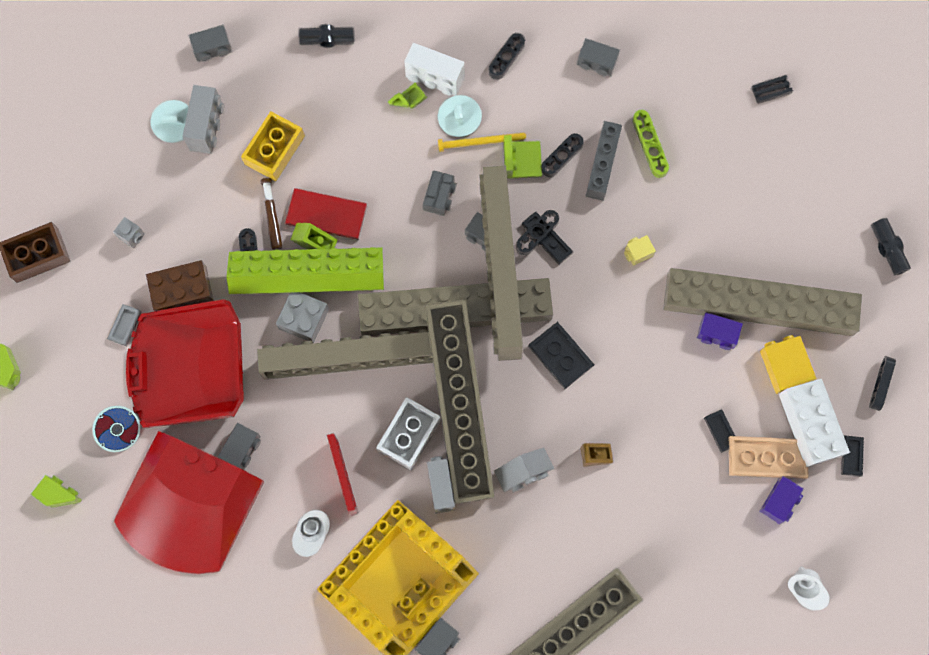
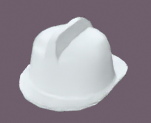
(310, 533)
(808, 589)

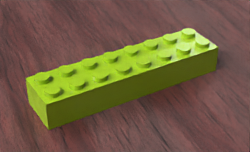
(305, 270)

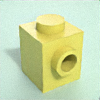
(639, 250)

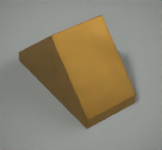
(596, 454)

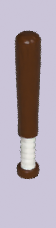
(273, 225)

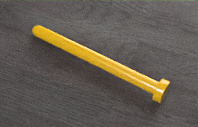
(477, 141)

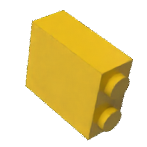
(787, 363)

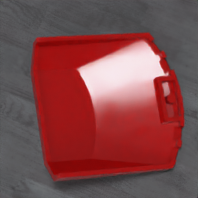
(186, 365)
(186, 507)

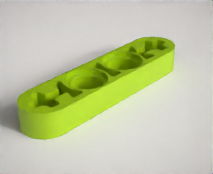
(650, 143)

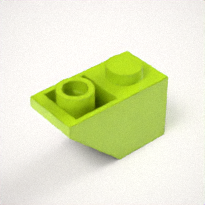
(54, 494)

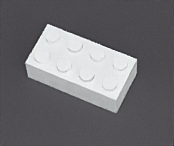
(813, 422)

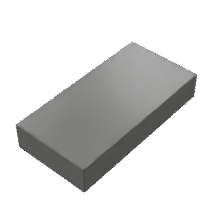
(124, 325)

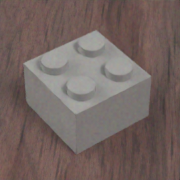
(302, 316)

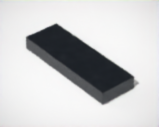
(552, 243)

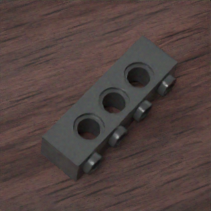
(603, 160)

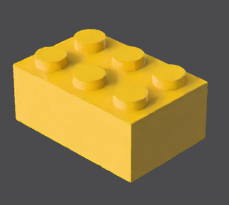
(273, 146)

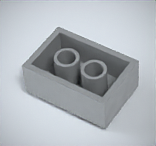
(203, 119)

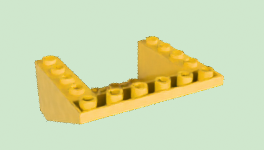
(398, 581)

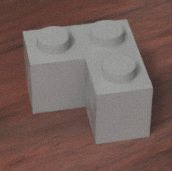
(524, 470)

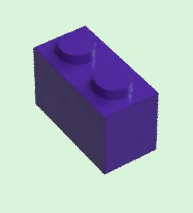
(719, 331)
(782, 500)

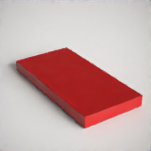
(327, 213)
(342, 474)

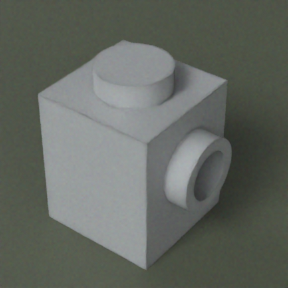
(129, 232)

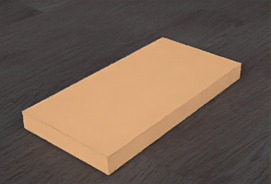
(766, 458)

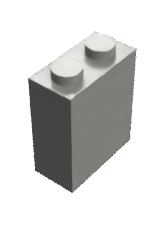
(440, 485)

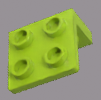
(522, 158)

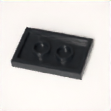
(561, 355)

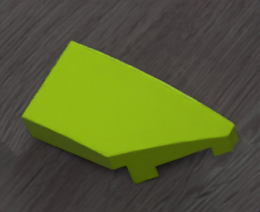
(409, 98)

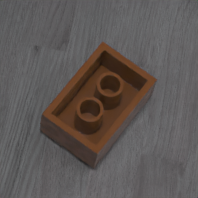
(34, 252)
(179, 286)

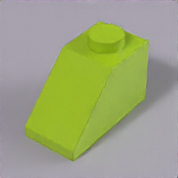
(311, 237)
(8, 368)

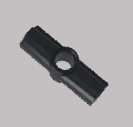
(326, 36)
(890, 246)

